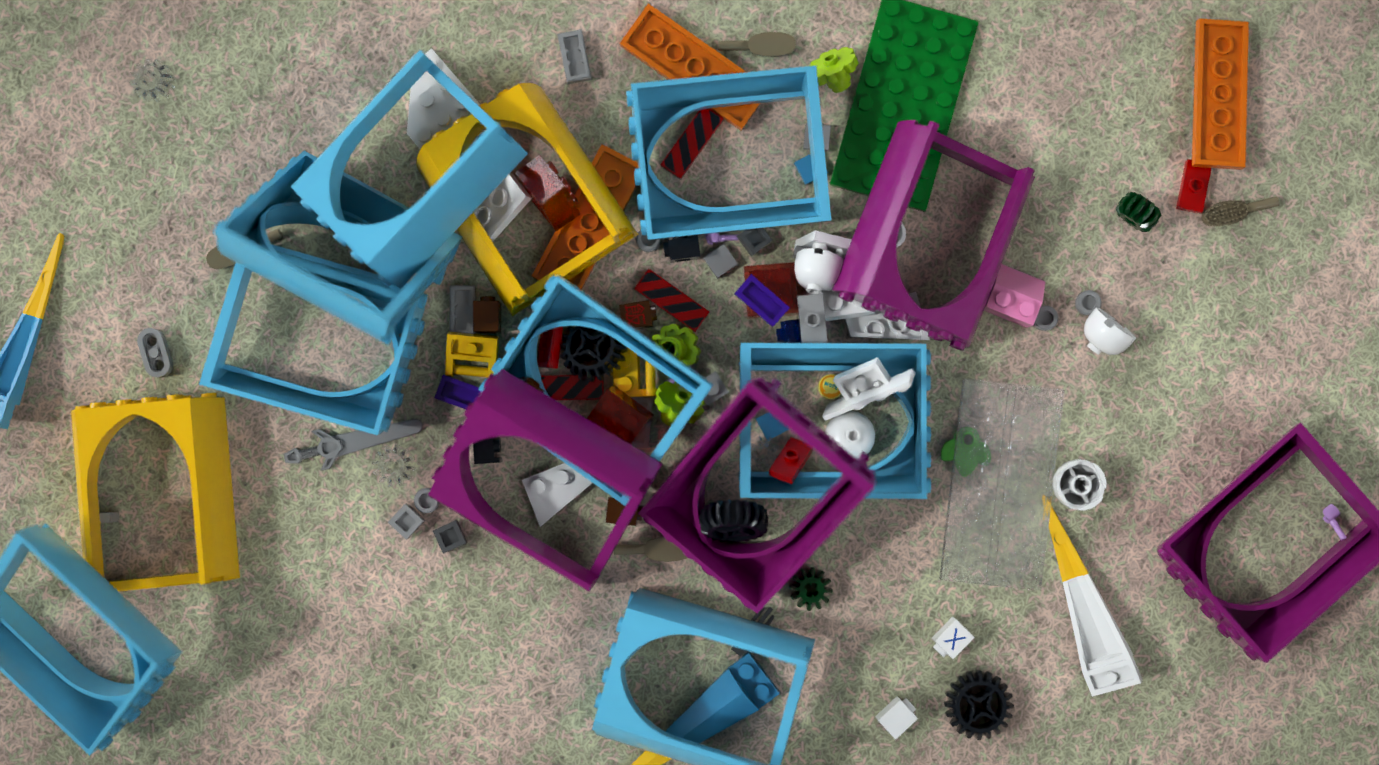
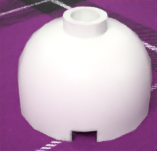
(817, 271)
(1106, 334)
(852, 432)
(1079, 484)

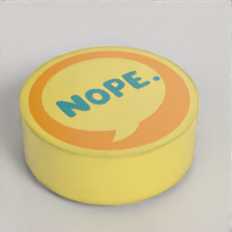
(828, 388)

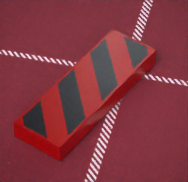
(692, 142)
(671, 300)
(572, 388)

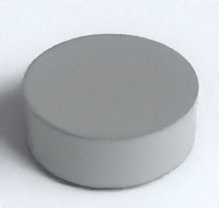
(647, 245)
(1087, 302)
(1046, 318)
(425, 503)

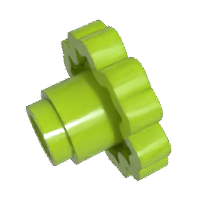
(835, 68)
(682, 339)
(671, 401)

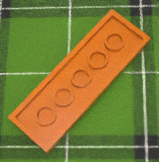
(681, 55)
(1220, 94)
(587, 228)

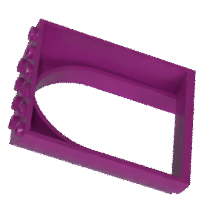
(870, 264)
(519, 410)
(755, 569)
(1272, 623)

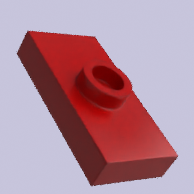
(1193, 188)
(550, 348)
(790, 460)

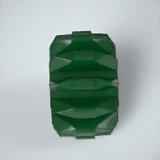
(1138, 212)
(819, 586)

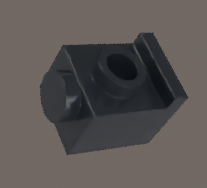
(682, 249)
(486, 450)

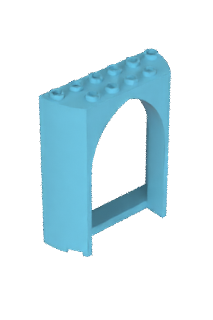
(664, 102)
(245, 241)
(406, 242)
(570, 306)
(362, 408)
(898, 474)
(659, 615)
(64, 689)

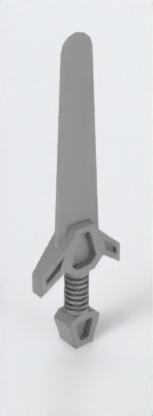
(346, 443)

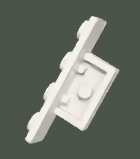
(864, 385)

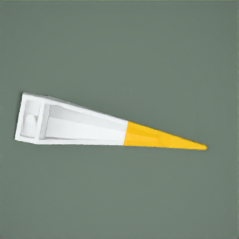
(1101, 647)

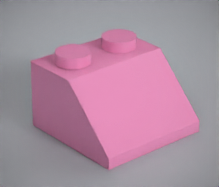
(1016, 296)

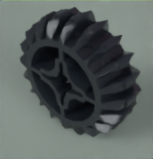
(575, 356)
(733, 520)
(971, 714)

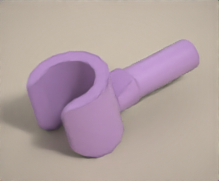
(716, 238)
(1330, 514)

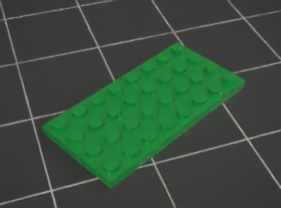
(907, 74)

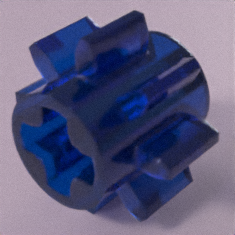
(789, 332)

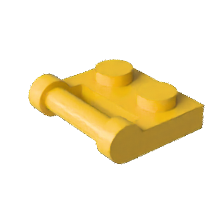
(470, 348)
(628, 377)

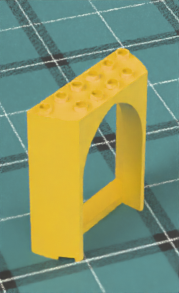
(531, 111)
(202, 435)

